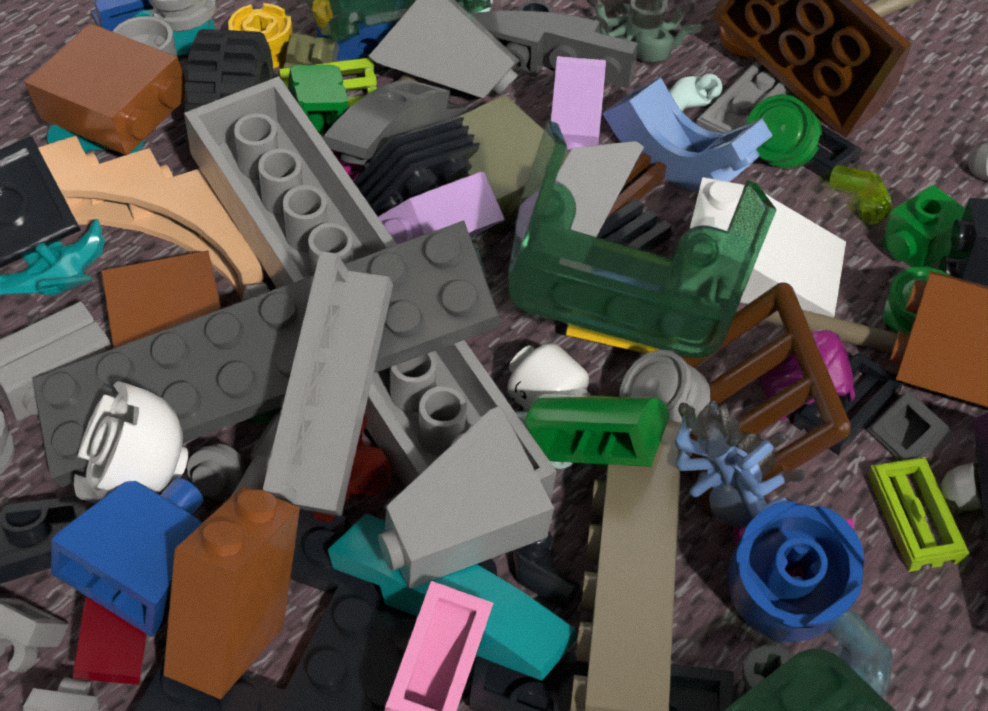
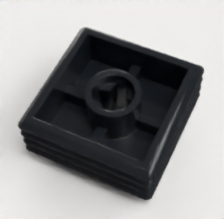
(416, 163)

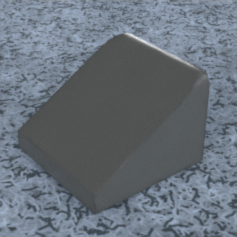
(910, 429)

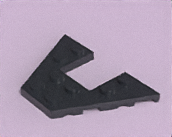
(347, 659)

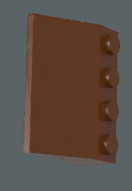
(825, 51)

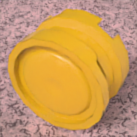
(270, 22)

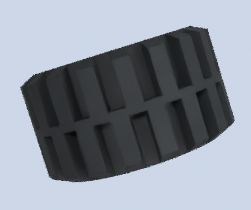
(225, 64)

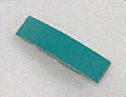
(518, 629)

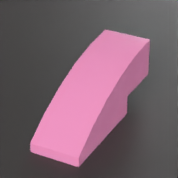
(439, 651)

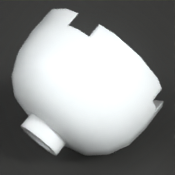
(130, 441)

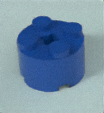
(791, 537)

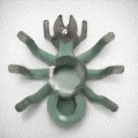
(645, 25)

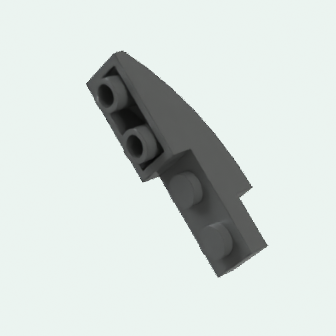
(542, 36)
(386, 113)

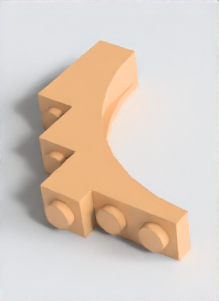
(148, 199)

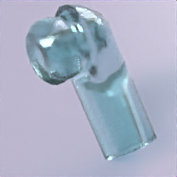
(870, 655)

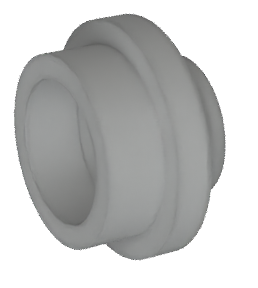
(216, 471)

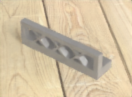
(328, 387)

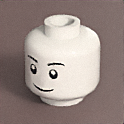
(545, 372)

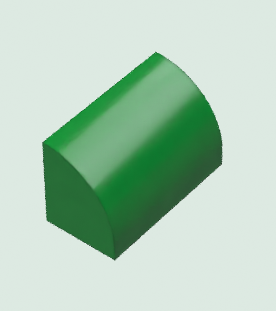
(598, 428)

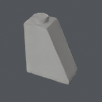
(449, 48)
(467, 506)

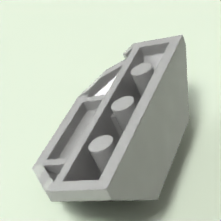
(596, 179)

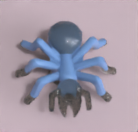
(733, 462)

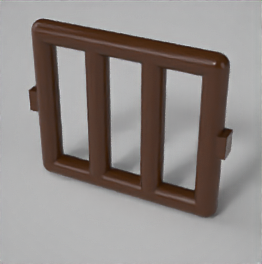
(814, 385)

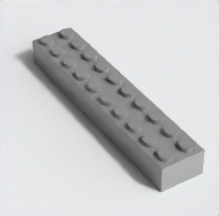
(300, 201)

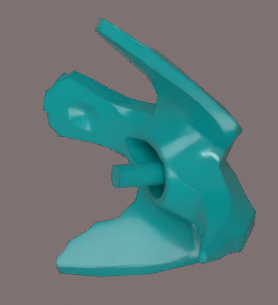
(56, 266)

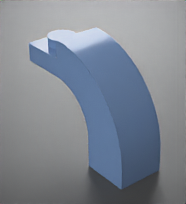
(686, 149)

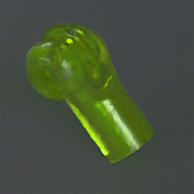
(869, 187)

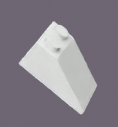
(792, 251)

